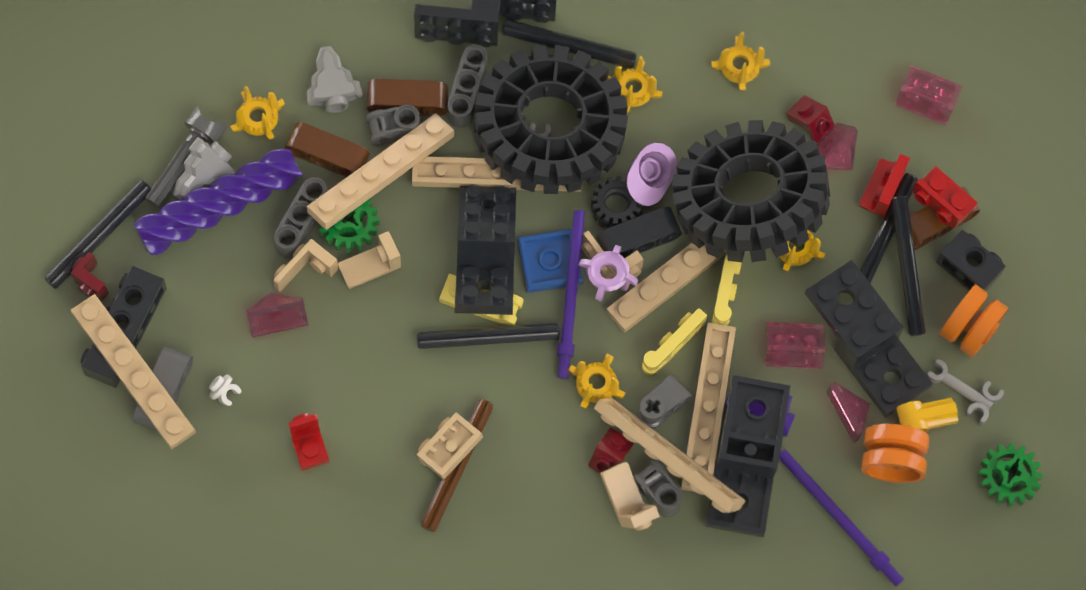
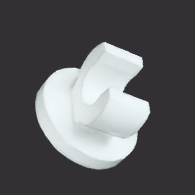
(220, 387)

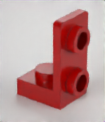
(308, 441)

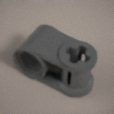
(391, 124)
(666, 399)
(654, 484)

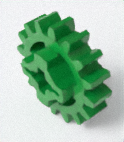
(353, 233)
(1000, 469)

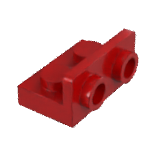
(883, 185)
(944, 197)

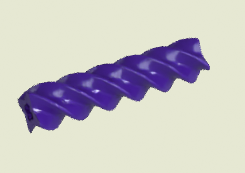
(225, 197)

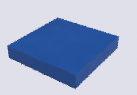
(546, 260)

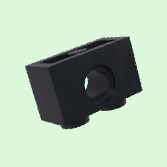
(966, 246)

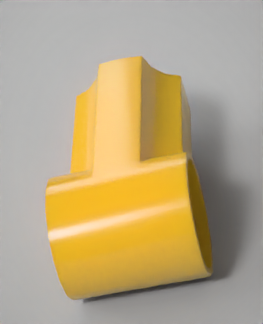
(929, 414)

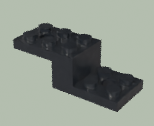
(480, 22)
(485, 250)
(868, 338)
(750, 453)

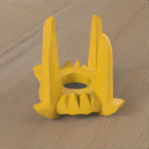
(746, 74)
(648, 85)
(268, 122)
(810, 251)
(586, 390)

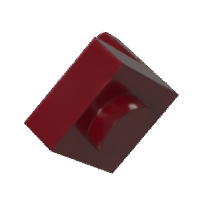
(812, 117)
(88, 282)
(610, 451)

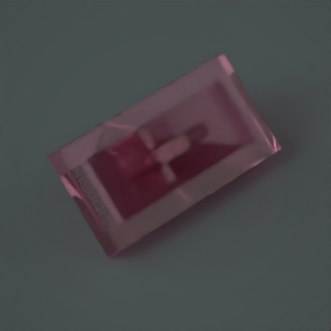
(839, 147)
(276, 314)
(850, 409)

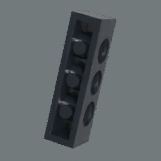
(135, 284)

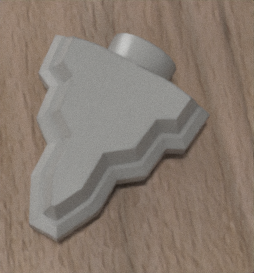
(332, 83)
(202, 167)

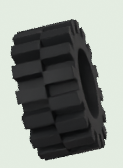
(599, 207)

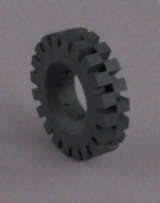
(540, 158)
(751, 227)

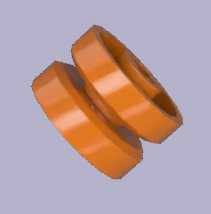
(976, 323)
(895, 453)

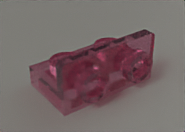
(928, 95)
(795, 345)

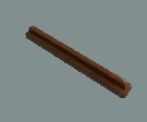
(447, 486)

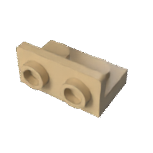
(449, 445)

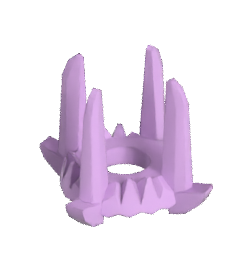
(614, 259)

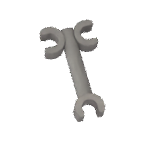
(981, 401)

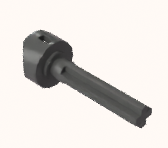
(199, 127)

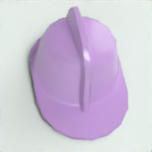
(651, 173)

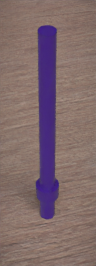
(565, 348)
(879, 560)

